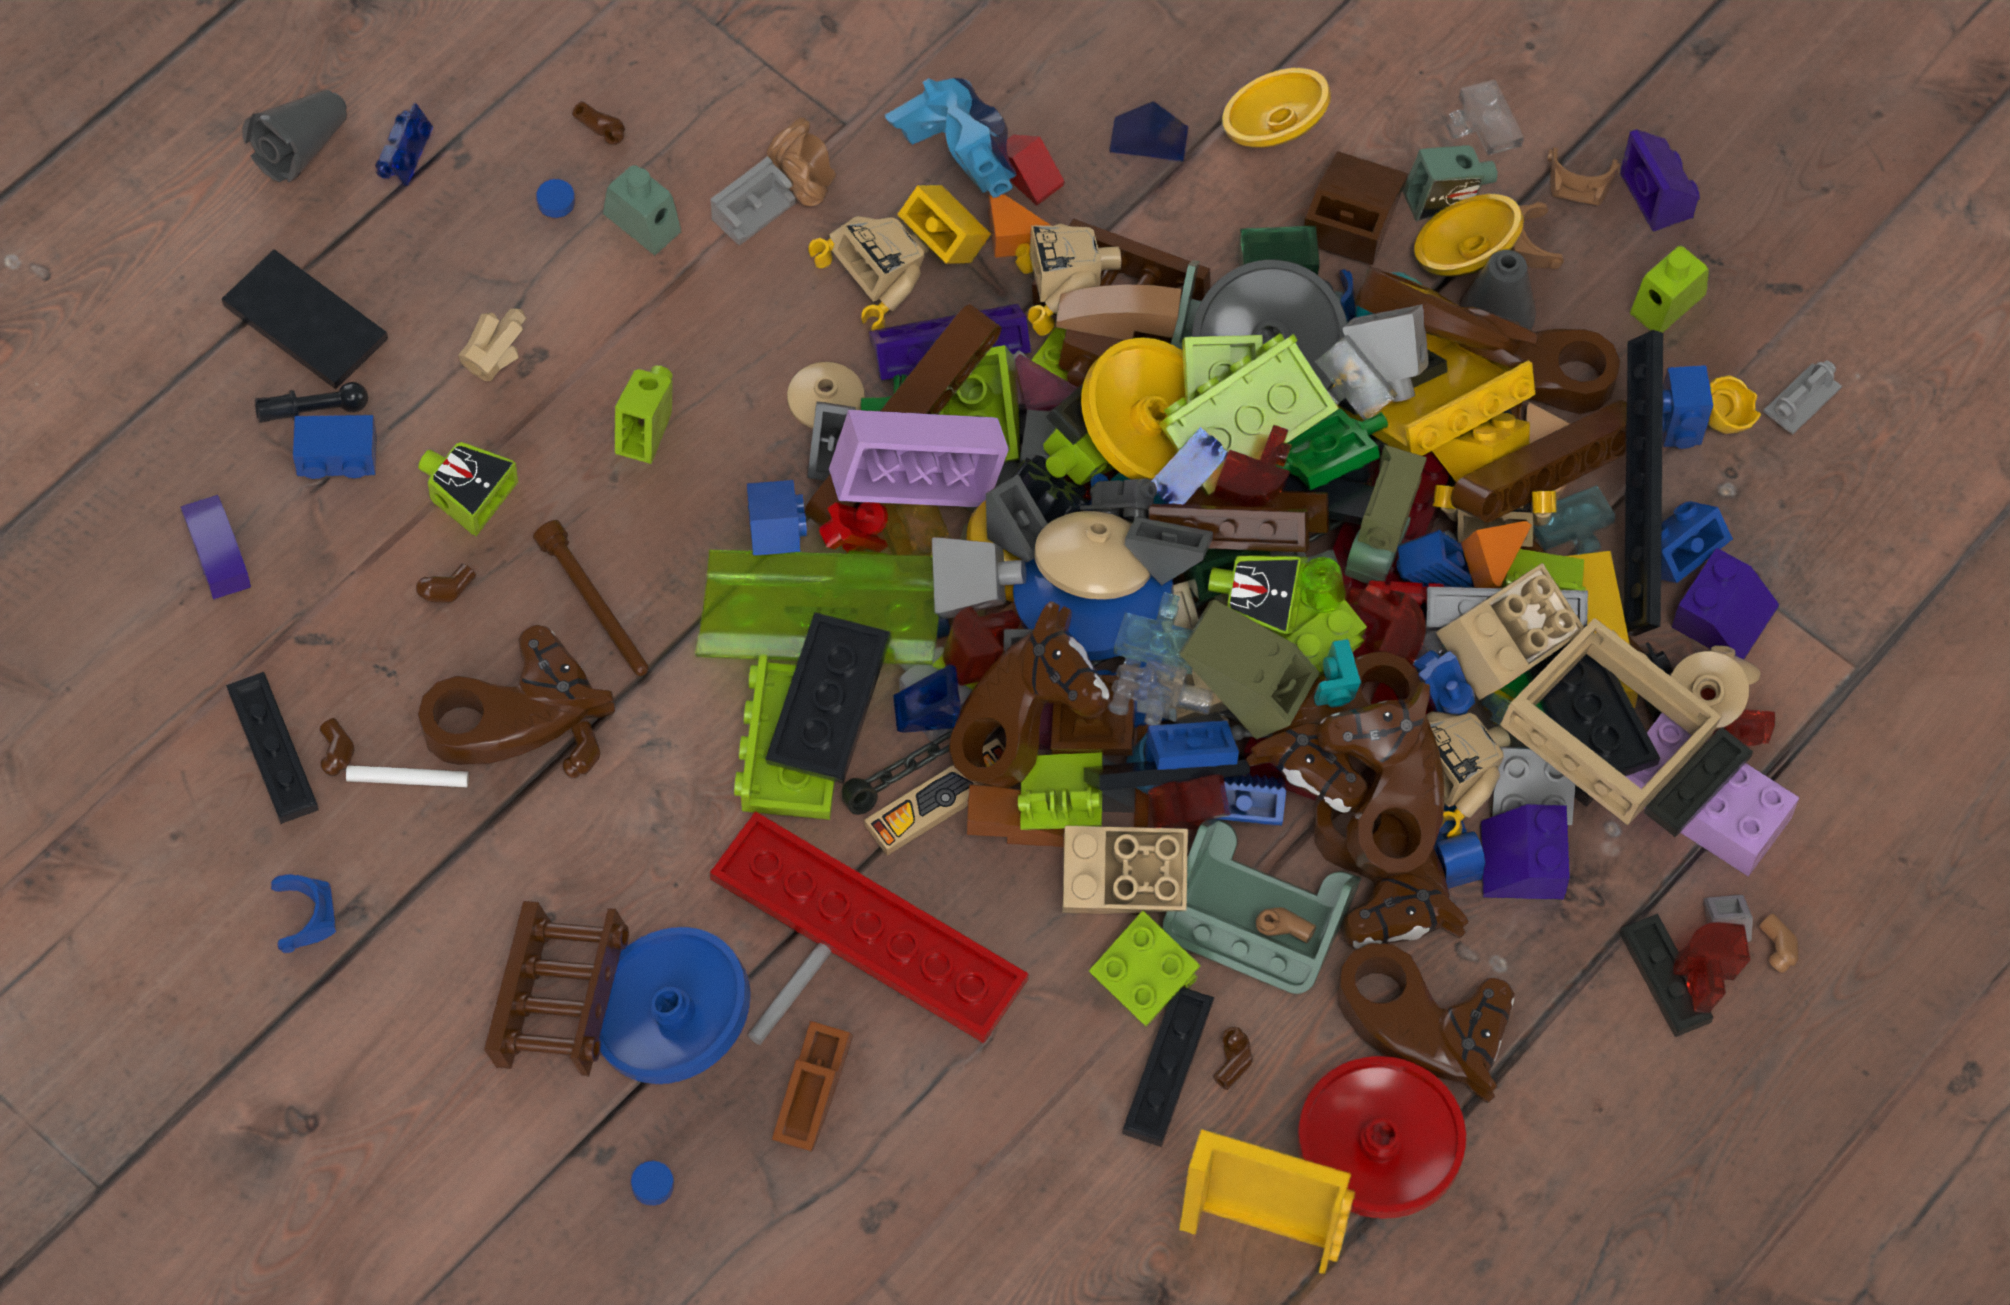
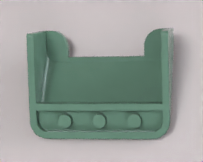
(1229, 896)

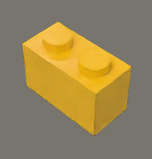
(944, 224)

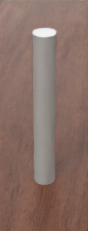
(789, 993)

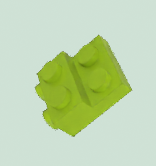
(1213, 356)
(1318, 630)

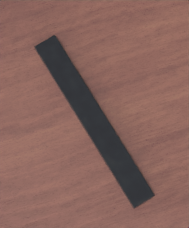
(1643, 483)

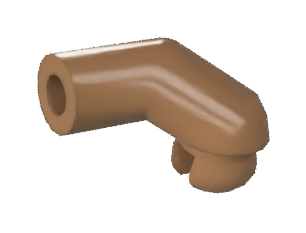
(1282, 921)
(1785, 943)

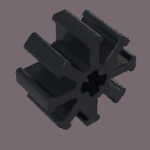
(1051, 494)

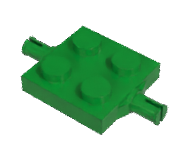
(1333, 448)

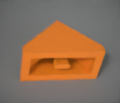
(1010, 225)
(1492, 552)

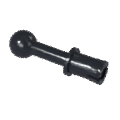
(350, 397)

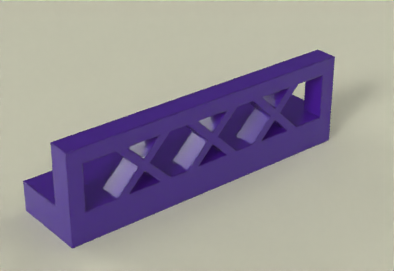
(903, 346)

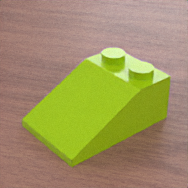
(992, 393)

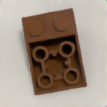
(1355, 206)

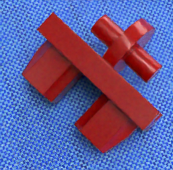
(855, 527)

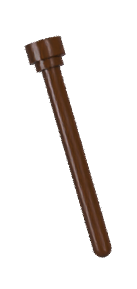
(553, 539)

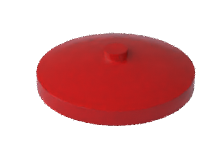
(1387, 1129)

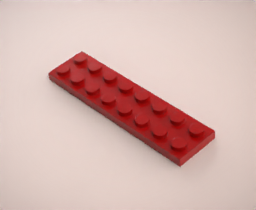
(869, 927)

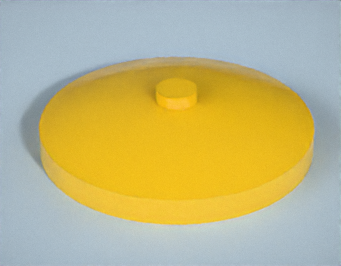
(1126, 401)

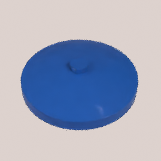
(1093, 621)
(674, 1005)

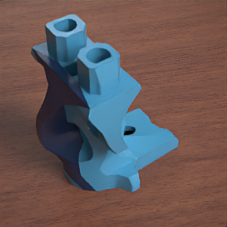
(972, 130)

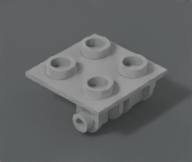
(1530, 780)

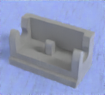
(752, 201)

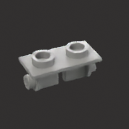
(1804, 396)

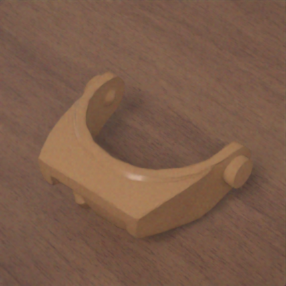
(1576, 187)
(1531, 253)

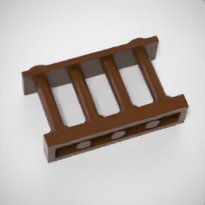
(1146, 264)
(1270, 527)
(526, 966)

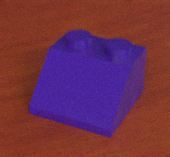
(1658, 181)
(1726, 605)
(1526, 853)

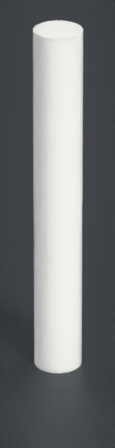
(407, 776)

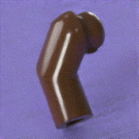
(600, 123)
(445, 588)
(340, 748)
(585, 754)
(1237, 1055)

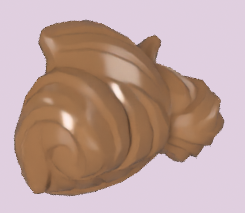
(803, 161)

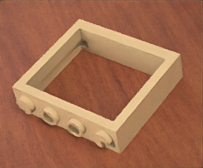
(1576, 759)

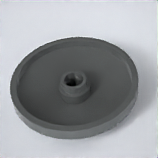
(1273, 300)

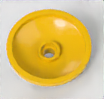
(1276, 108)
(1468, 234)

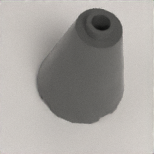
(293, 133)
(1504, 288)

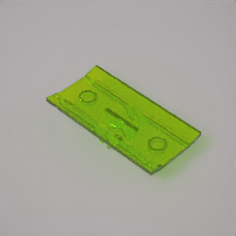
(770, 600)

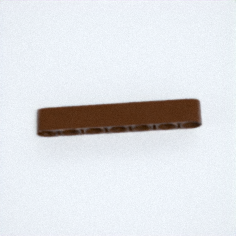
(928, 385)
(1543, 464)

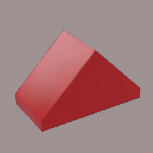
(1034, 167)

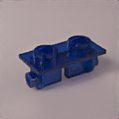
(409, 136)
(1189, 468)

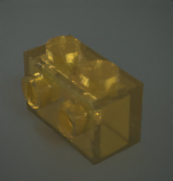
(912, 528)

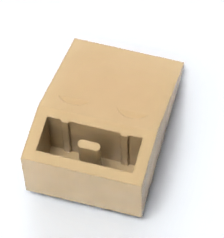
(1511, 631)
(1124, 870)

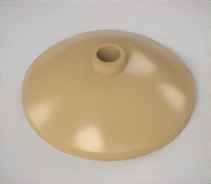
(1089, 556)

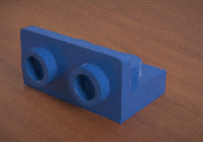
(1191, 745)

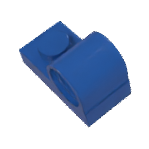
(1459, 855)

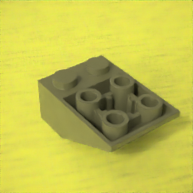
(1249, 668)

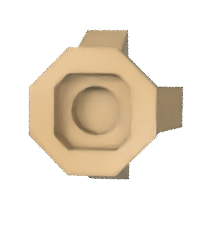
(491, 342)

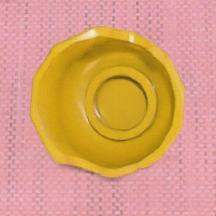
(1732, 405)

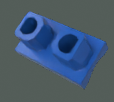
(1447, 683)

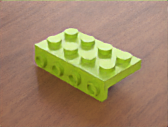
(1244, 407)
(766, 786)

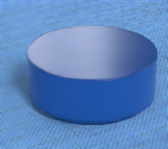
(555, 198)
(652, 1183)

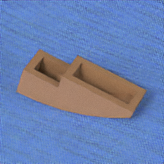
(1120, 310)

